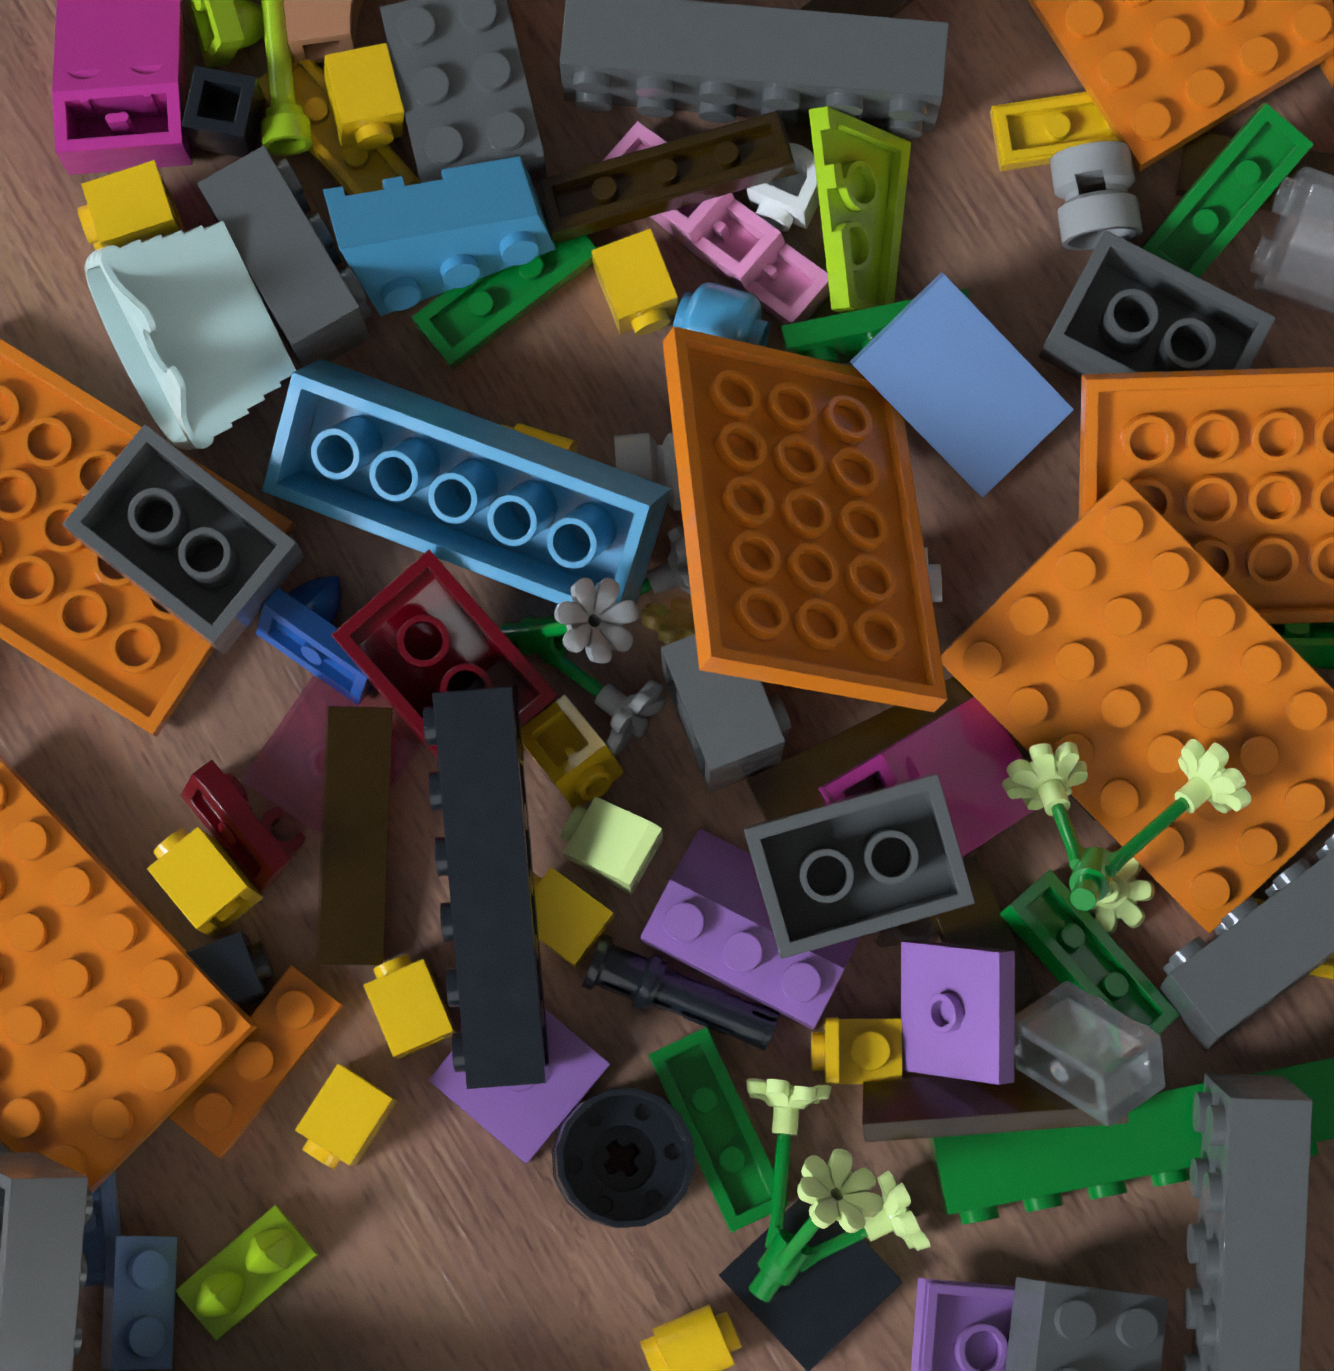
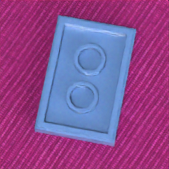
(961, 385)

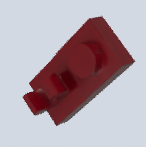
(225, 811)

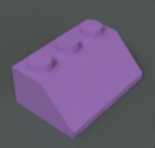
(721, 928)

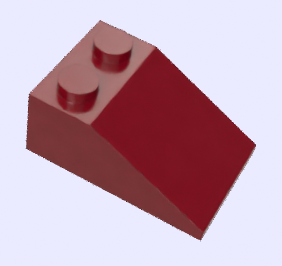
(433, 638)

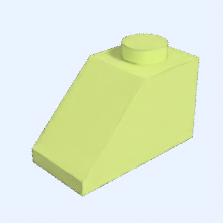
(611, 843)

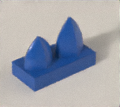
(302, 630)

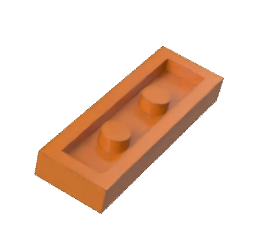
(241, 1086)

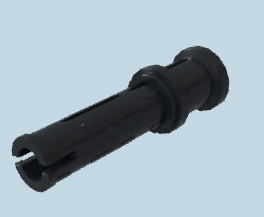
(651, 983)

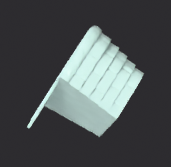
(188, 330)

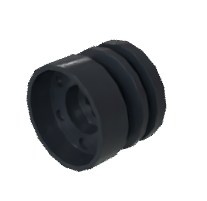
(660, 1166)

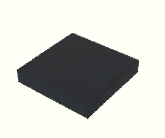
(821, 1301)

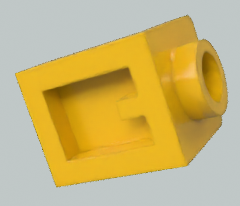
(570, 753)
(857, 1050)

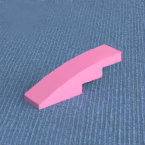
(740, 246)

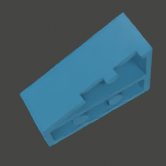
(439, 232)

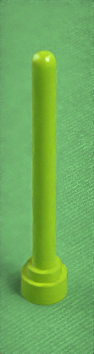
(285, 128)

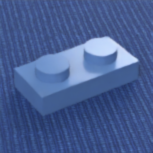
(139, 1302)

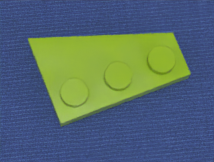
(861, 206)

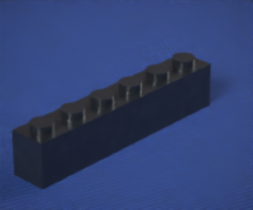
(489, 886)

